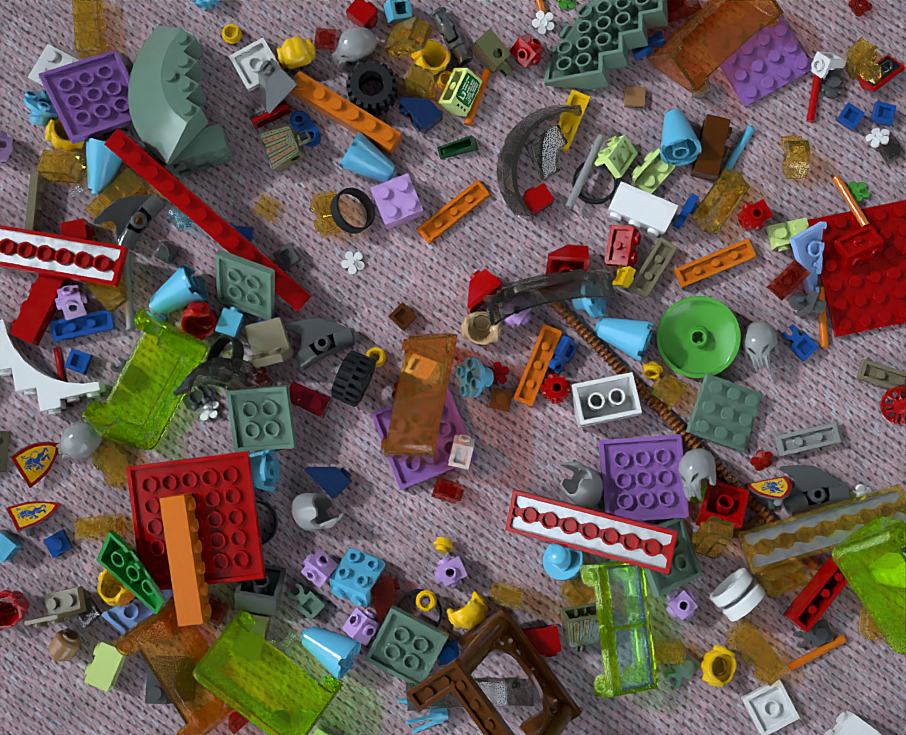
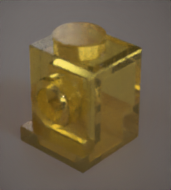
(668, 390)

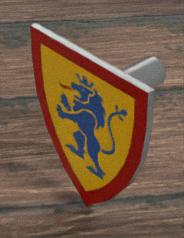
(35, 461)
(773, 489)
(30, 514)

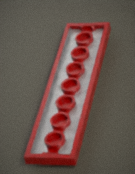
(62, 256)
(592, 531)

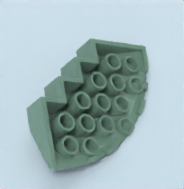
(602, 41)
(166, 92)

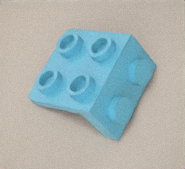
(356, 577)

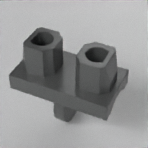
(807, 304)

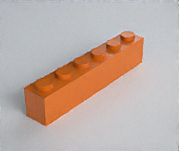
(345, 113)
(185, 559)

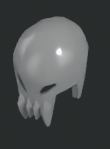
(357, 44)
(757, 338)
(79, 441)
(694, 467)
(585, 485)
(311, 512)

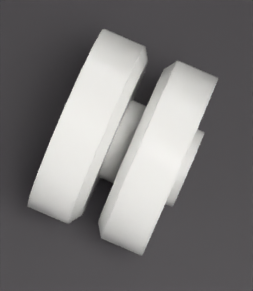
(737, 594)

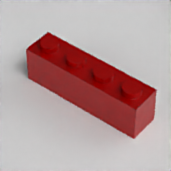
(38, 309)
(816, 596)

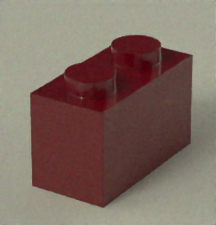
(309, 399)

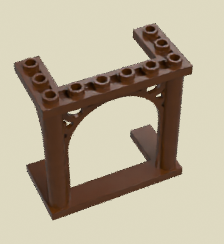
(456, 677)

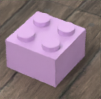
(397, 201)

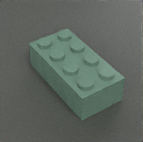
(205, 149)

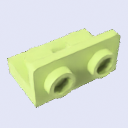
(617, 155)
(651, 173)
(781, 232)

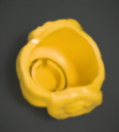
(296, 52)
(432, 57)
(58, 137)
(112, 590)
(470, 614)
(718, 666)

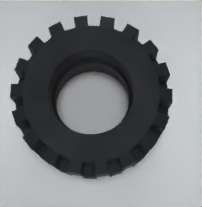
(369, 72)
(353, 378)

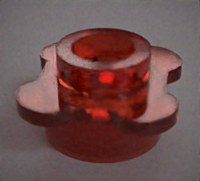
(856, 9)

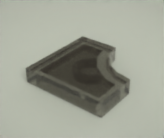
(545, 151)

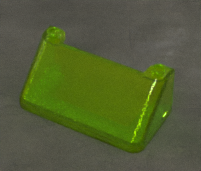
(143, 393)
(877, 574)
(264, 681)

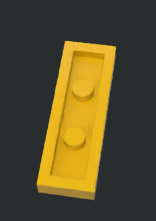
(570, 122)

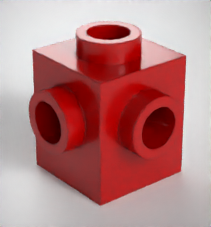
(527, 50)
(754, 215)
(555, 396)

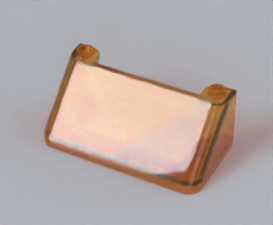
(711, 39)
(420, 397)
(172, 657)

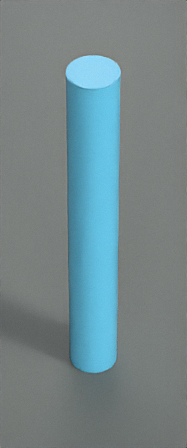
(738, 149)

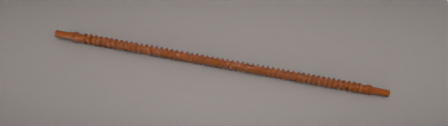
(756, 506)

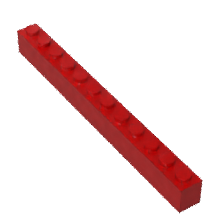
(202, 214)

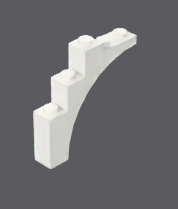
(29, 378)

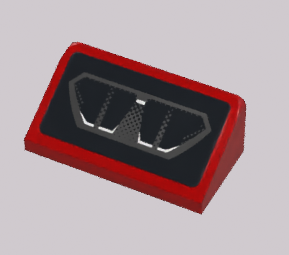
(889, 69)
(263, 117)

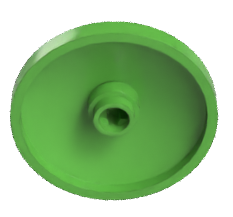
(698, 336)

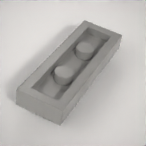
(807, 439)

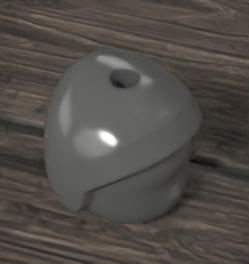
(166, 251)

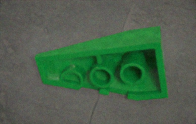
(127, 566)

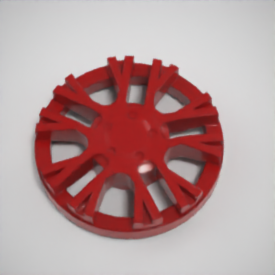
(898, 405)

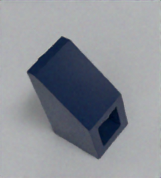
(421, 112)

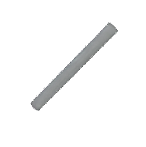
(585, 171)
(129, 312)

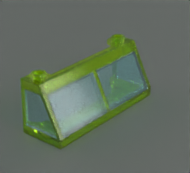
(622, 628)

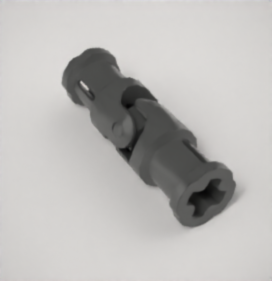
(454, 43)

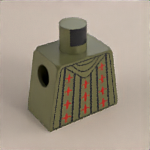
(489, 46)
(285, 146)
(580, 625)

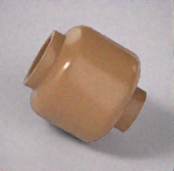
(64, 645)

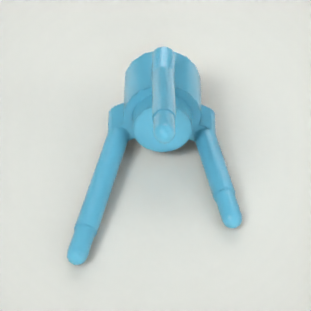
(436, 716)

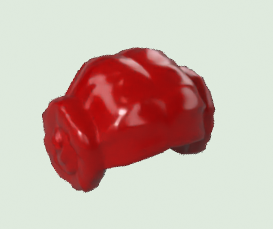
(199, 320)
(12, 608)

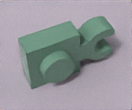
(309, 603)
(686, 670)

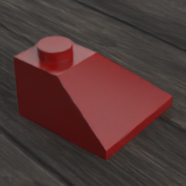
(568, 258)
(480, 285)
(724, 503)

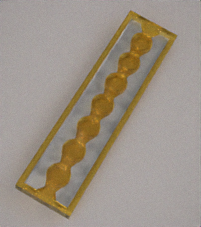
(817, 528)

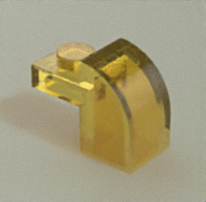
(861, 61)
(796, 157)
(669, 651)

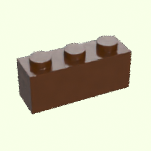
(712, 140)

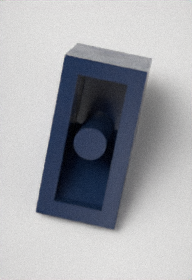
(330, 479)

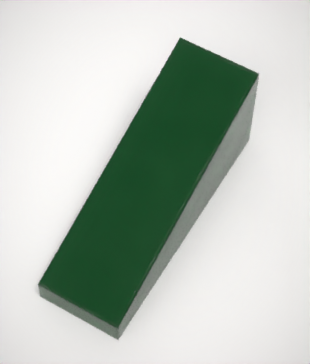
(458, 147)

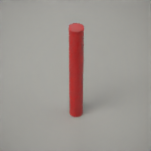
(813, 99)
(60, 367)

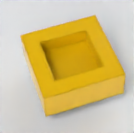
(624, 277)

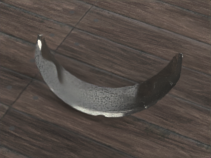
(512, 149)
(547, 289)
(227, 374)
(500, 692)

